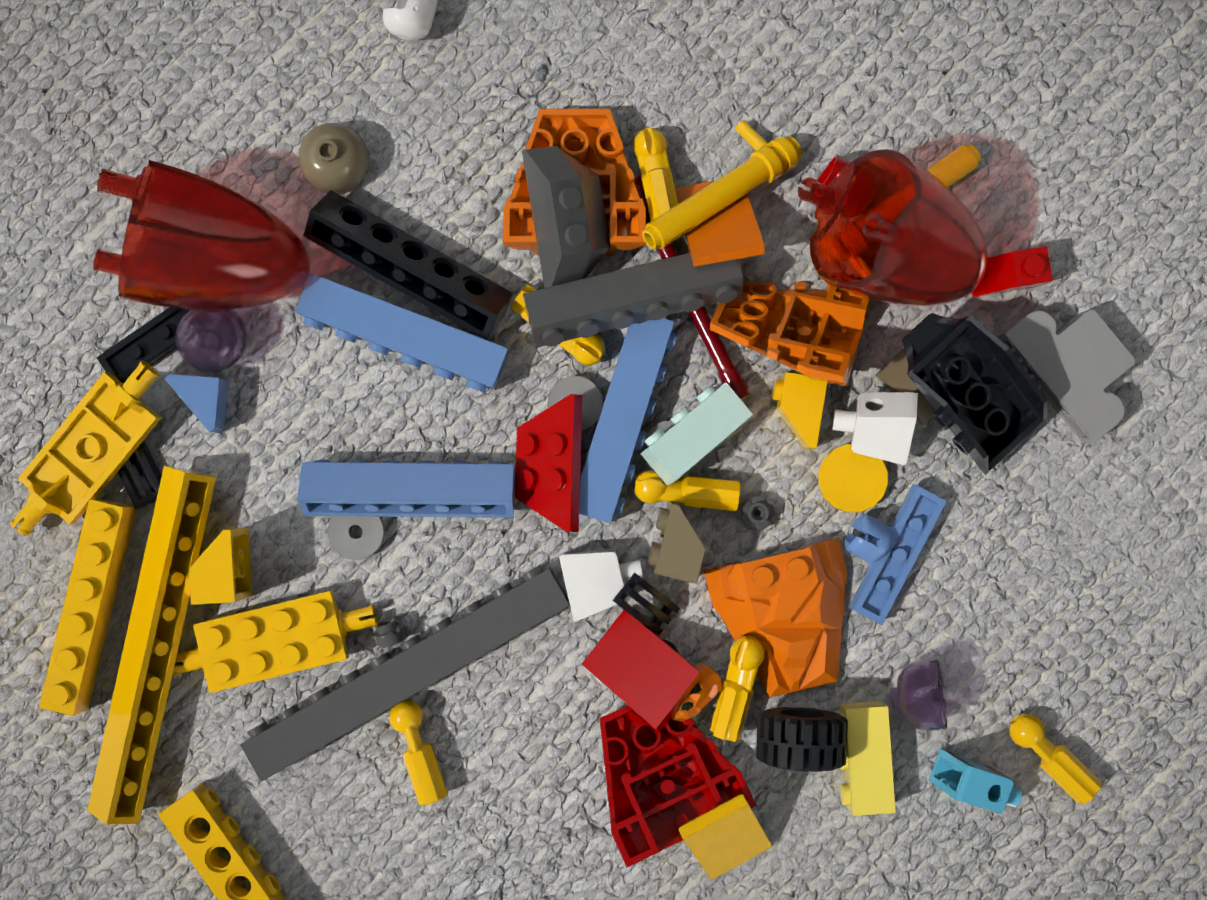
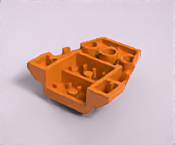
(594, 142)
(797, 327)
(791, 607)

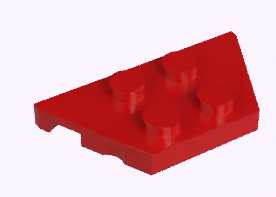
(551, 463)

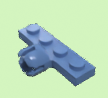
(891, 551)

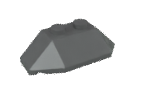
(565, 214)

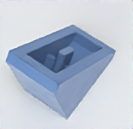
(204, 397)

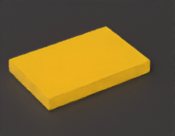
(725, 837)

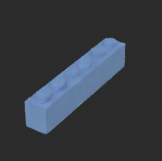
(403, 332)
(622, 418)
(407, 489)

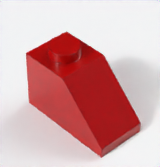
(1015, 272)

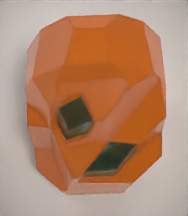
(700, 695)

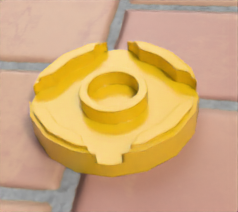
(851, 480)

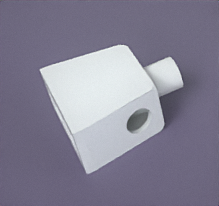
(881, 425)
(594, 580)

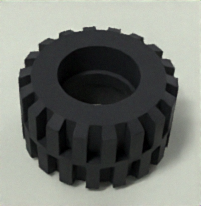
(802, 739)

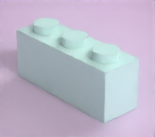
(695, 432)

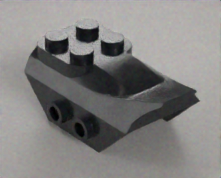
(974, 386)

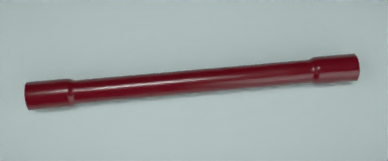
(726, 369)

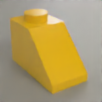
(801, 405)

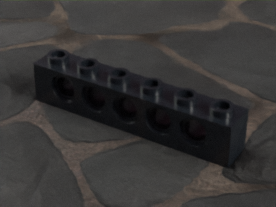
(407, 264)

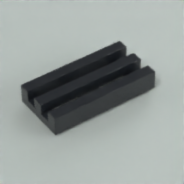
(153, 472)
(660, 615)

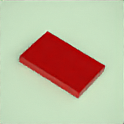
(642, 670)

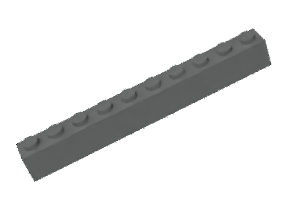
(405, 673)

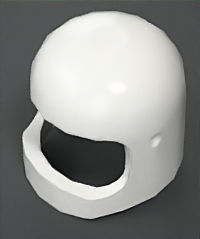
(410, 18)

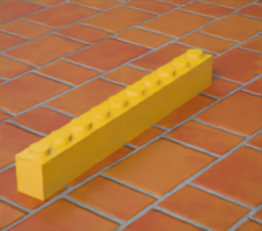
(150, 647)

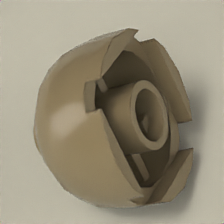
(334, 158)

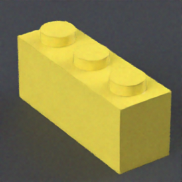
(868, 759)

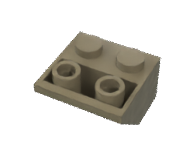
(679, 548)

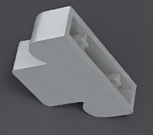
(1074, 367)

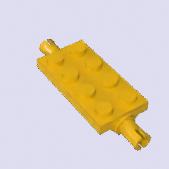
(88, 448)
(272, 640)

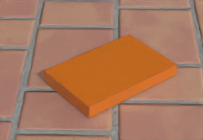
(724, 236)

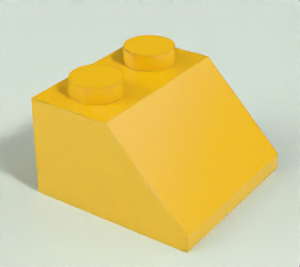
(222, 570)

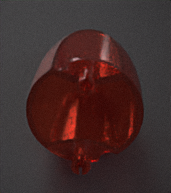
(894, 233)
(199, 244)

